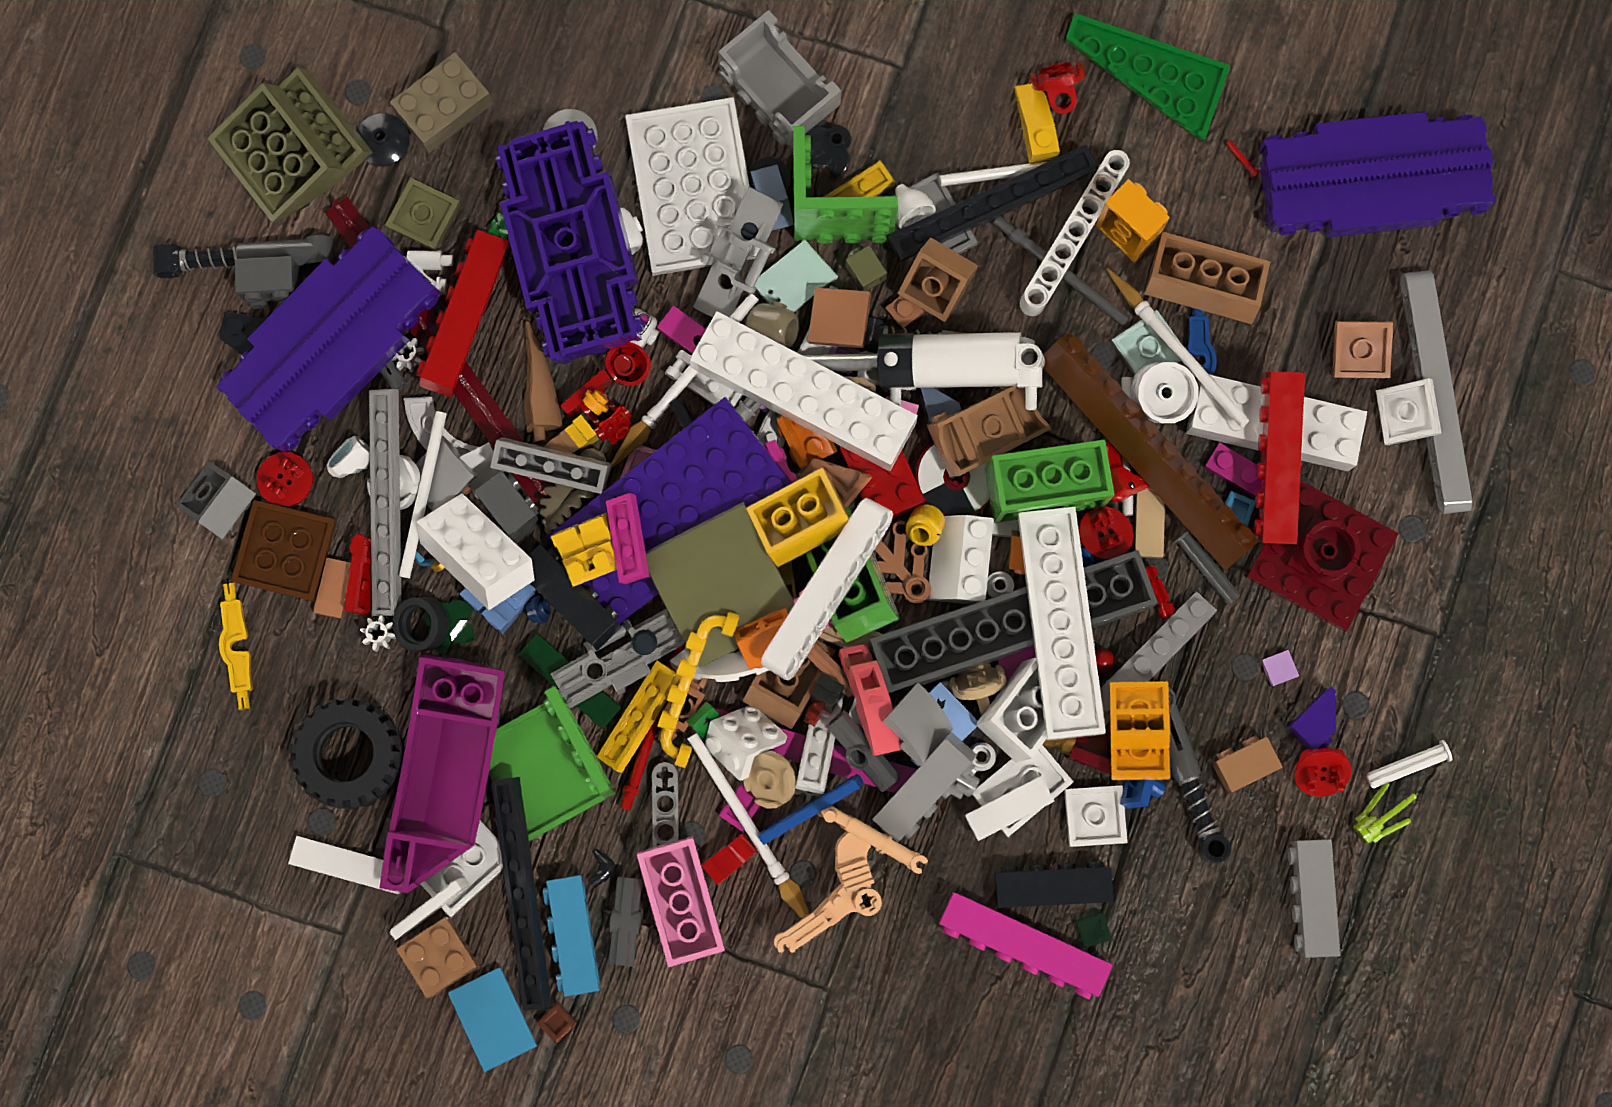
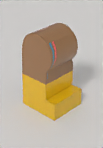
(574, 438)

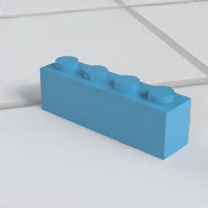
(573, 936)

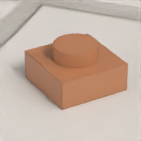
(903, 312)

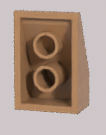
(785, 698)

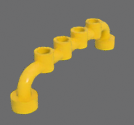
(687, 670)

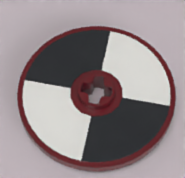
(949, 496)

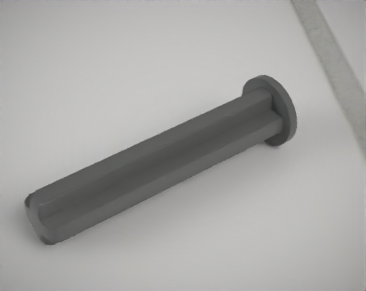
(1207, 567)

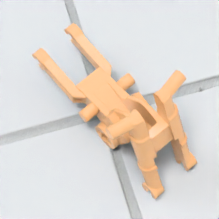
(853, 876)

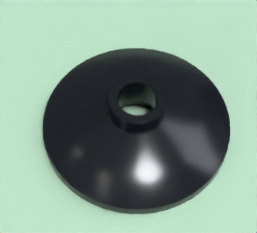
(392, 147)

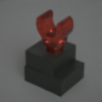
(824, 697)

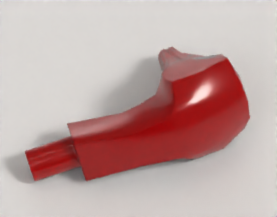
(1124, 482)

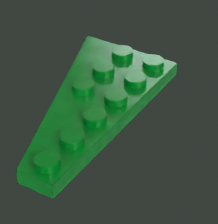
(1165, 76)

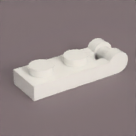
(702, 384)

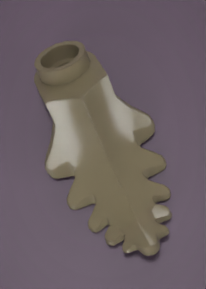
(564, 498)

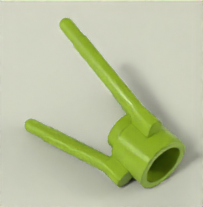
(1370, 827)

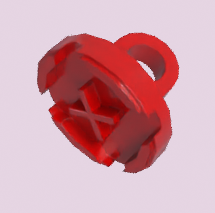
(1059, 79)

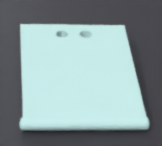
(795, 277)

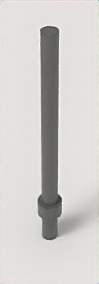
(1018, 237)

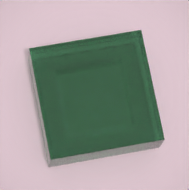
(1093, 930)

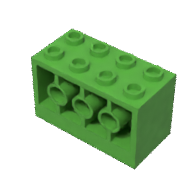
(1049, 479)

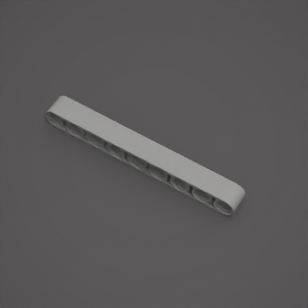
(1432, 362)

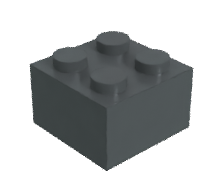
(266, 280)
(504, 502)

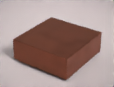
(556, 1022)

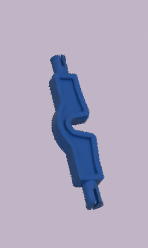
(1198, 340)

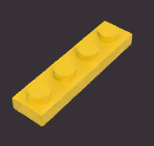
(638, 717)

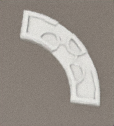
(421, 416)
(722, 670)

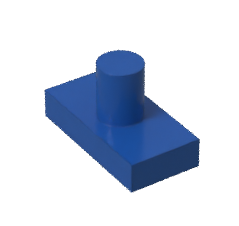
(1138, 792)

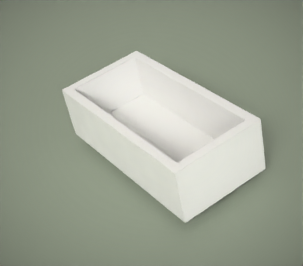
(475, 551)

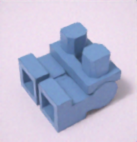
(504, 613)

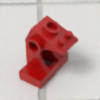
(612, 428)

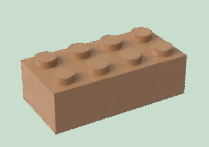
(1207, 278)

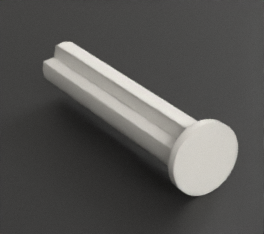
(1409, 765)

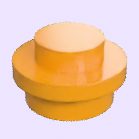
(596, 401)

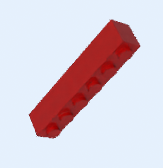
(463, 314)
(1280, 457)

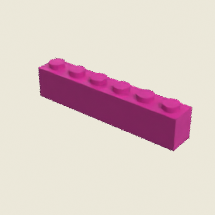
(1025, 945)

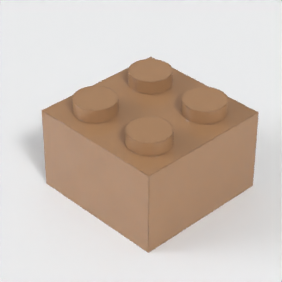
(937, 279)
(438, 957)

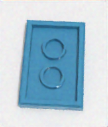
(492, 1019)

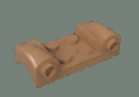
(985, 430)

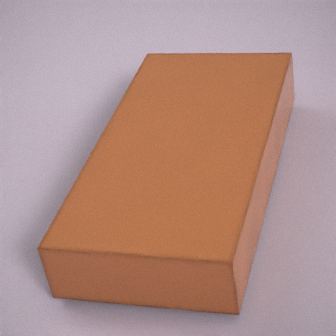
(332, 589)

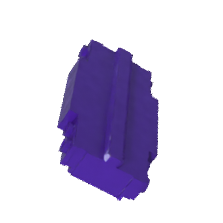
(1376, 174)
(569, 242)
(328, 339)

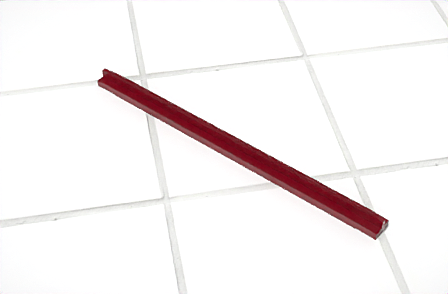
(469, 388)

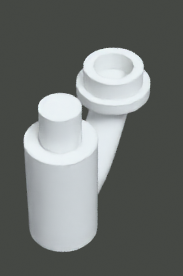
(431, 261)

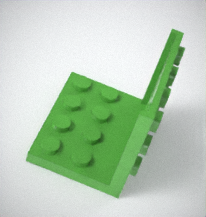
(835, 217)
(553, 762)

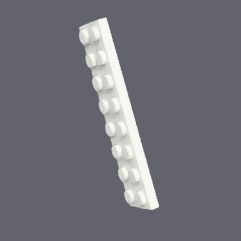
(1061, 623)

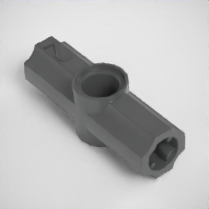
(859, 752)
(625, 921)

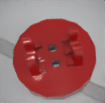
(293, 469)
(1101, 521)
(1321, 781)

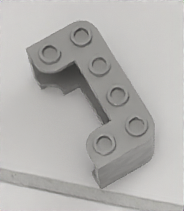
(776, 79)

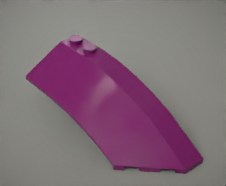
(442, 769)

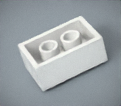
(1017, 714)

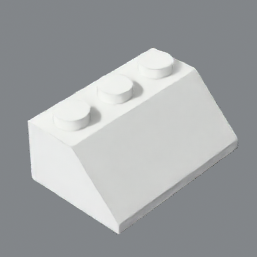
(961, 560)

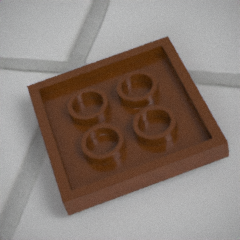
(284, 551)

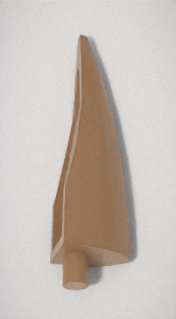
(541, 400)

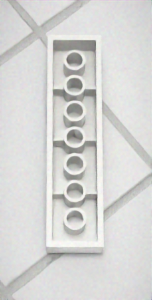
(803, 391)

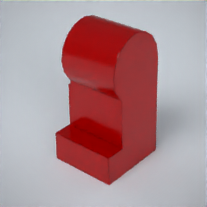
(729, 859)

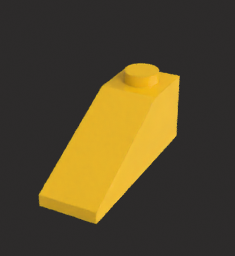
(1037, 124)

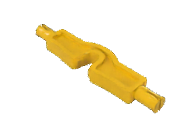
(238, 661)

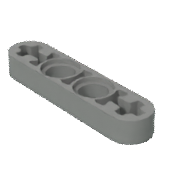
(661, 818)

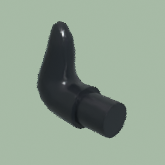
(606, 870)

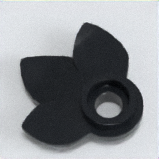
(827, 153)

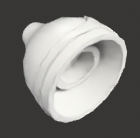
(912, 206)

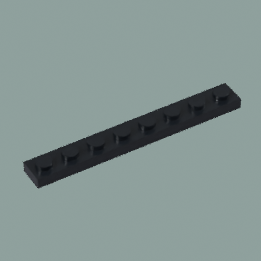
(994, 202)
(521, 894)

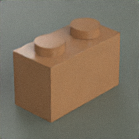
(1247, 764)

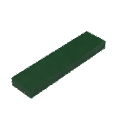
(546, 660)

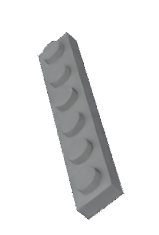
(1161, 646)

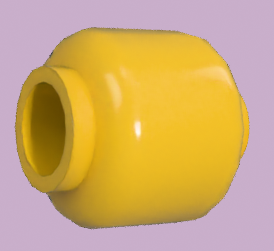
(925, 525)

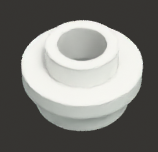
(1002, 576)
(990, 756)

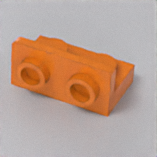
(804, 443)

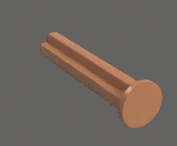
(829, 667)

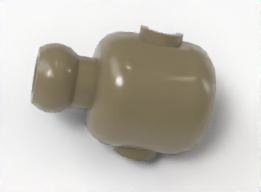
(773, 322)

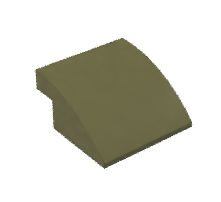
(289, 144)
(717, 572)

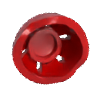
(624, 365)

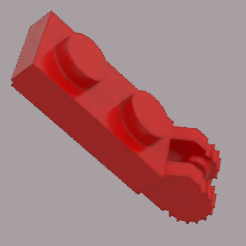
(359, 587)

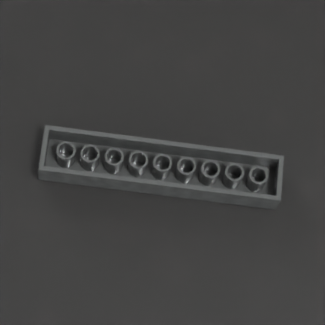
(1001, 626)

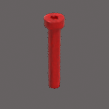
(1253, 172)

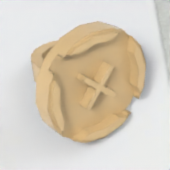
(978, 684)

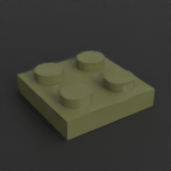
(422, 214)

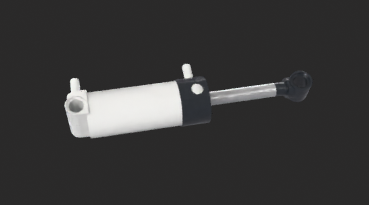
(946, 360)

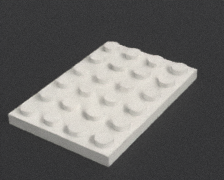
(687, 179)

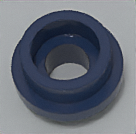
(538, 610)

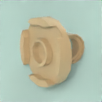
(771, 779)

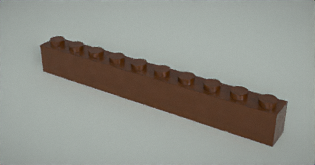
(1148, 451)

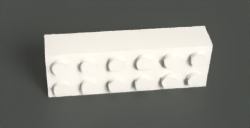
(1329, 431)

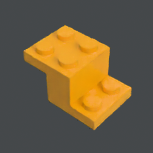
(1140, 730)

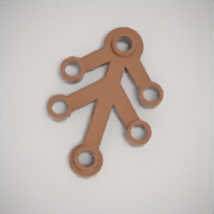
(894, 564)

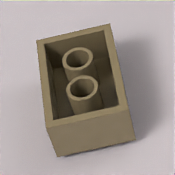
(441, 102)

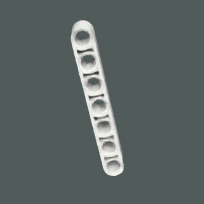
(1083, 224)
(827, 589)

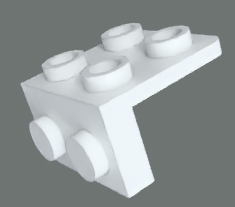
(740, 737)

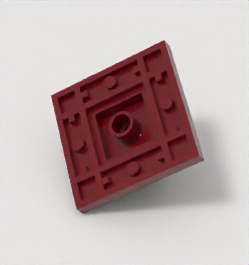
(1319, 583)

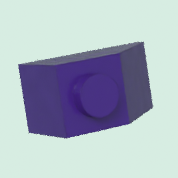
(1316, 722)

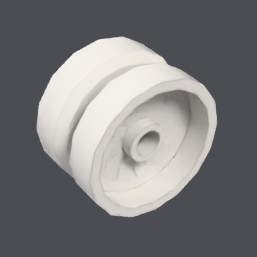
(1179, 387)

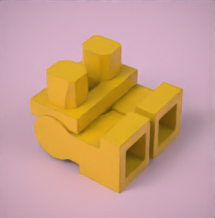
(586, 549)

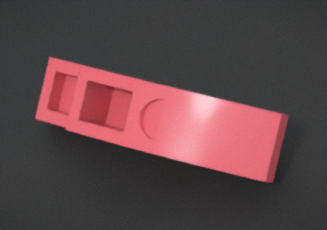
(871, 697)

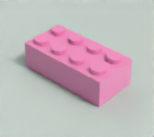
(680, 901)

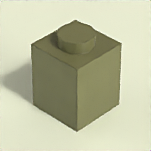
(865, 268)

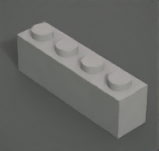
(551, 465)
(925, 787)
(1315, 898)

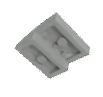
(449, 477)
(919, 724)

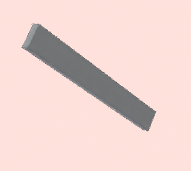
(385, 501)

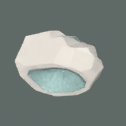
(349, 458)

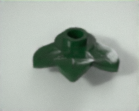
(459, 628)

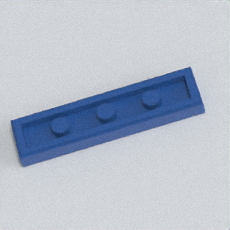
(810, 809)

